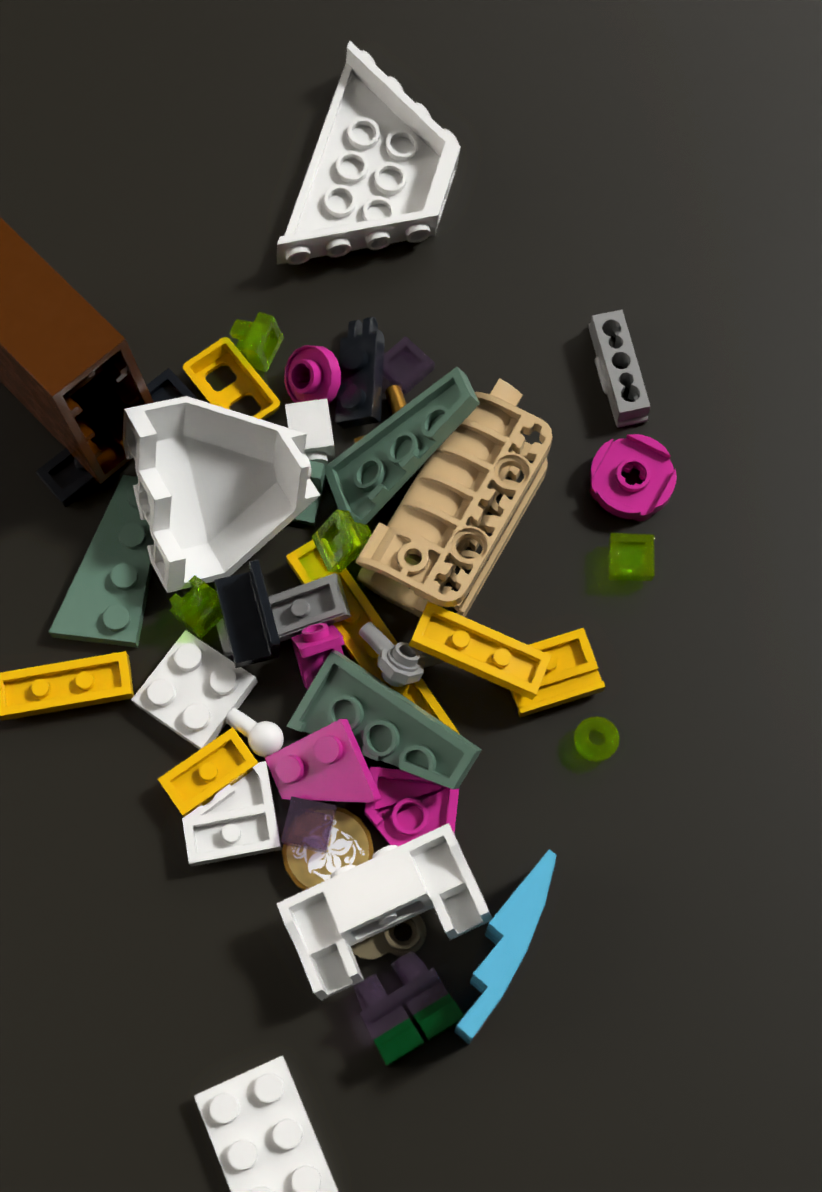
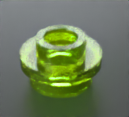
(591, 751)

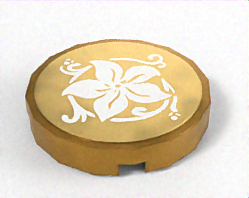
(348, 845)

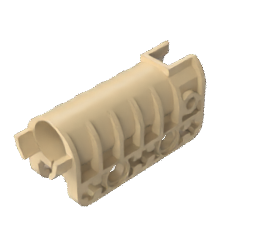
(450, 505)

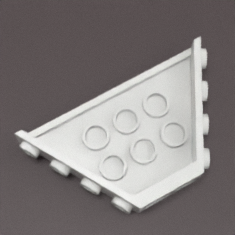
(374, 171)

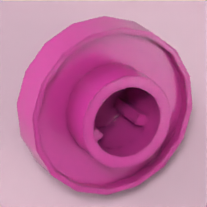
(312, 374)

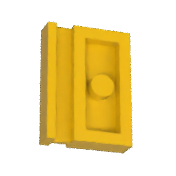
(569, 675)

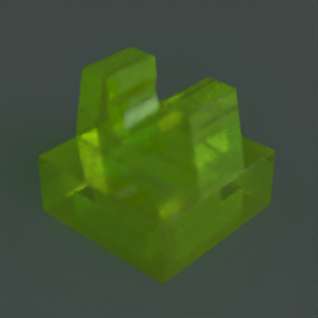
(258, 339)
(340, 540)
(197, 608)

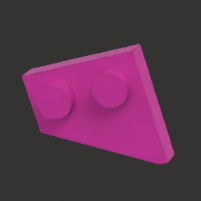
(324, 767)

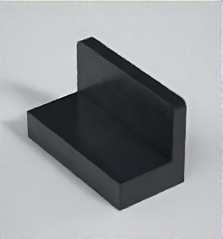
(248, 617)

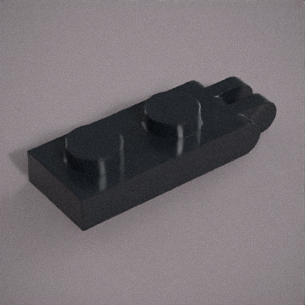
(361, 374)

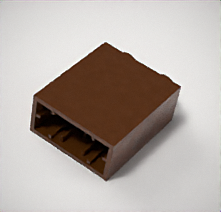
(64, 359)

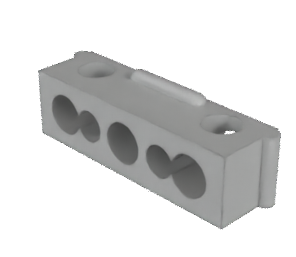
(614, 379)

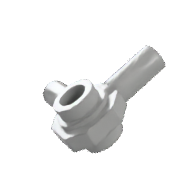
(398, 662)

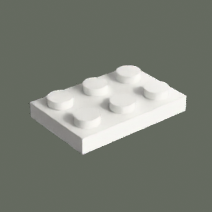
(264, 1133)

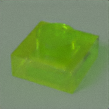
(631, 557)

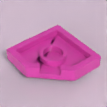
(409, 805)

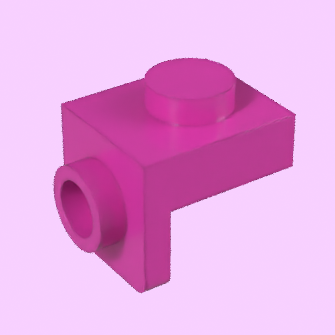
(314, 647)

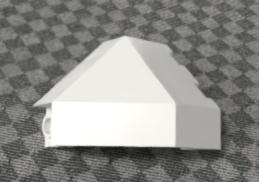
(212, 485)

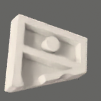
(235, 822)

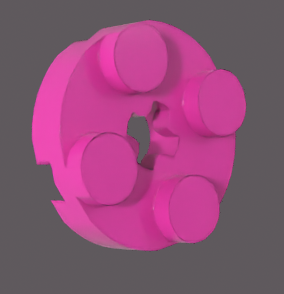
(635, 500)

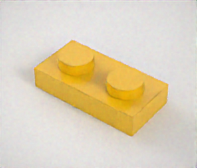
(208, 772)

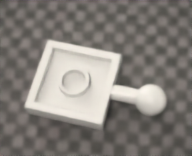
(200, 692)

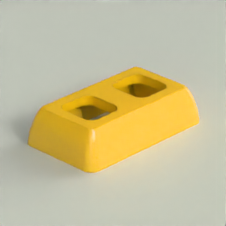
(247, 382)

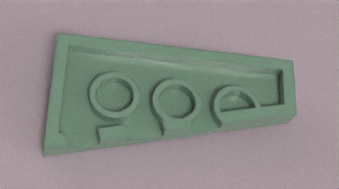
(392, 452)
(113, 579)
(384, 723)

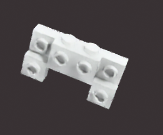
(376, 897)

